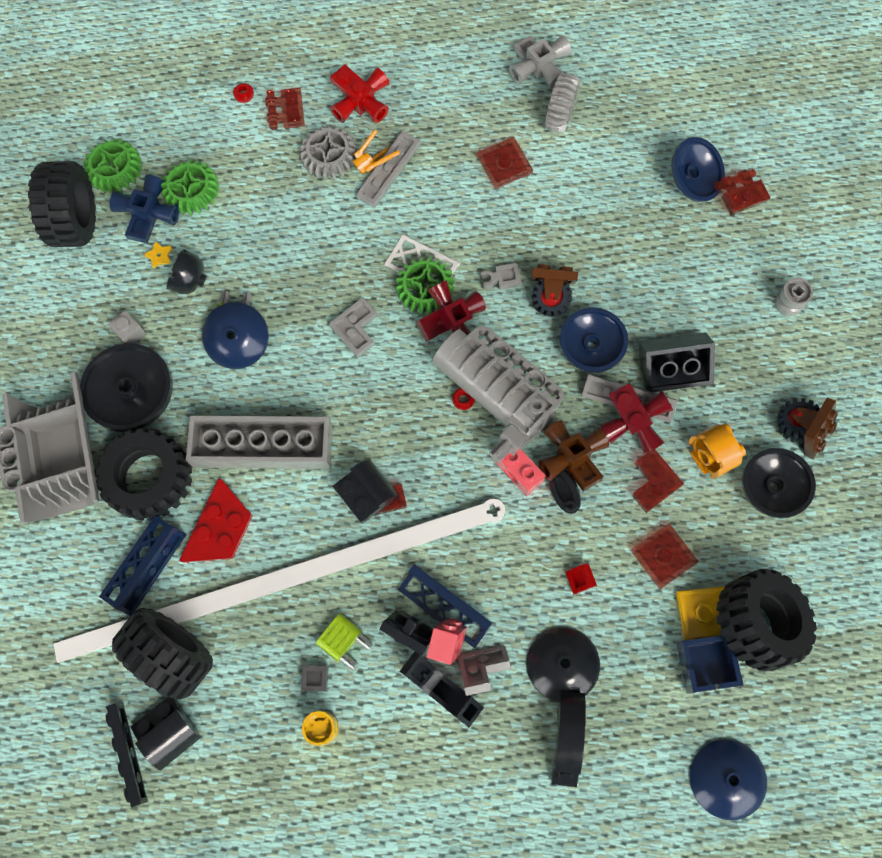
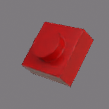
(581, 578)

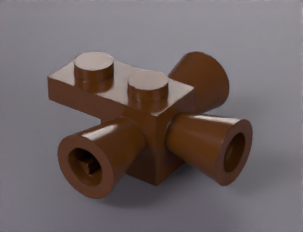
(574, 455)

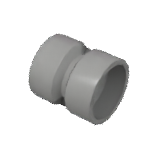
(793, 296)

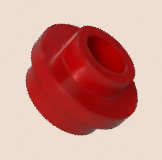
(243, 97)
(459, 405)

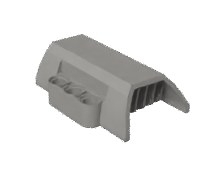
(51, 457)

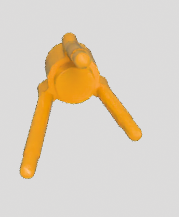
(365, 163)

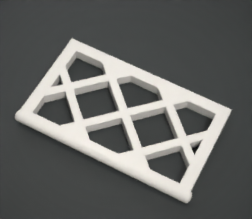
(418, 247)

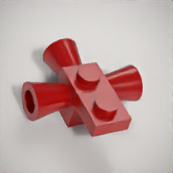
(359, 94)

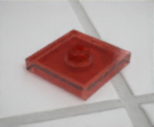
(504, 163)
(664, 556)

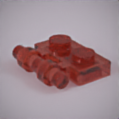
(292, 108)
(744, 197)

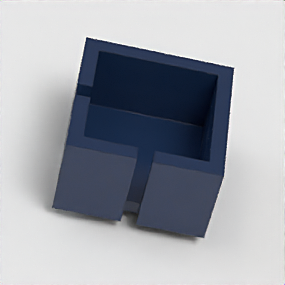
(708, 665)

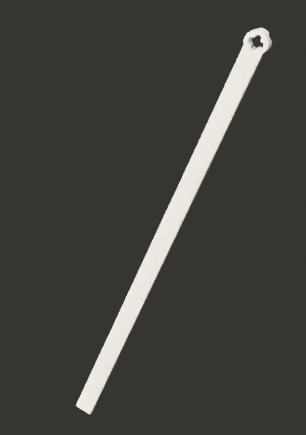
(294, 575)

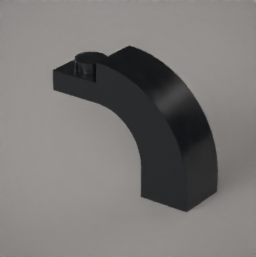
(441, 689)
(570, 738)

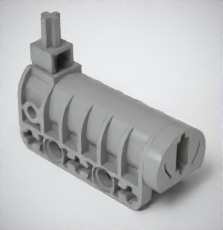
(500, 386)

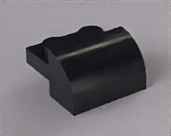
(365, 490)
(164, 733)

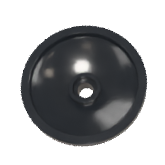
(790, 474)
(545, 658)

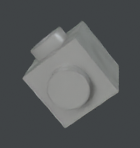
(127, 328)

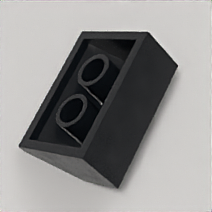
(677, 362)

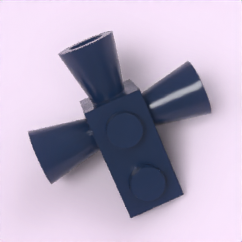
(144, 209)

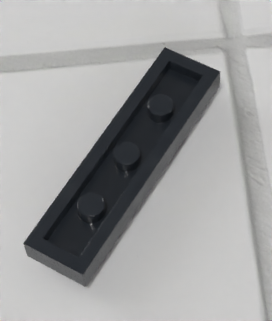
(124, 746)

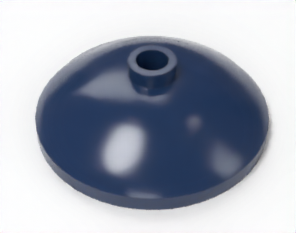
(697, 169)
(595, 327)
(249, 340)
(711, 776)

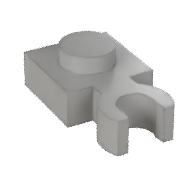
(505, 276)

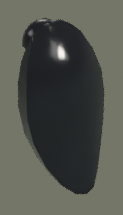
(565, 492)

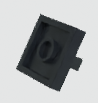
(408, 631)

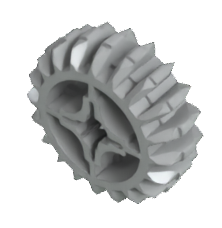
(562, 102)
(319, 146)

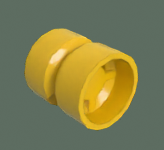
(320, 728)

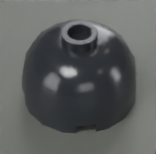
(186, 273)

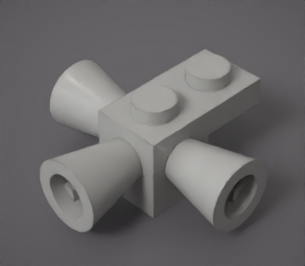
(539, 59)

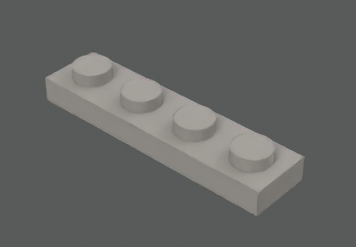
(387, 172)
(599, 389)

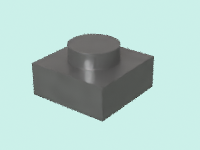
(314, 678)

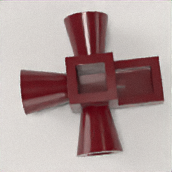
(452, 314)
(636, 416)

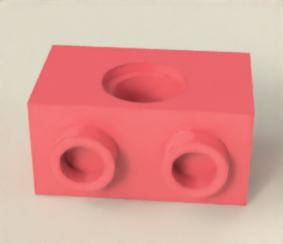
(522, 472)
(447, 641)

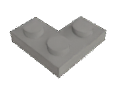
(349, 327)
(478, 664)

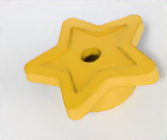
(159, 260)

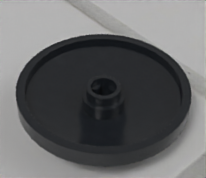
(126, 387)

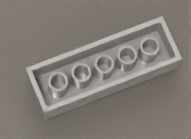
(259, 442)

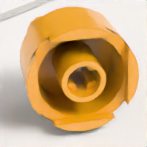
(716, 450)

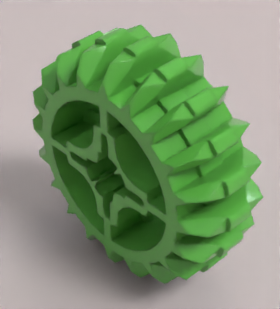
(122, 156)
(197, 191)
(416, 283)

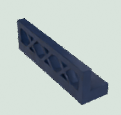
(145, 568)
(447, 596)

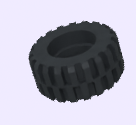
(62, 204)
(119, 458)
(746, 630)
(162, 653)

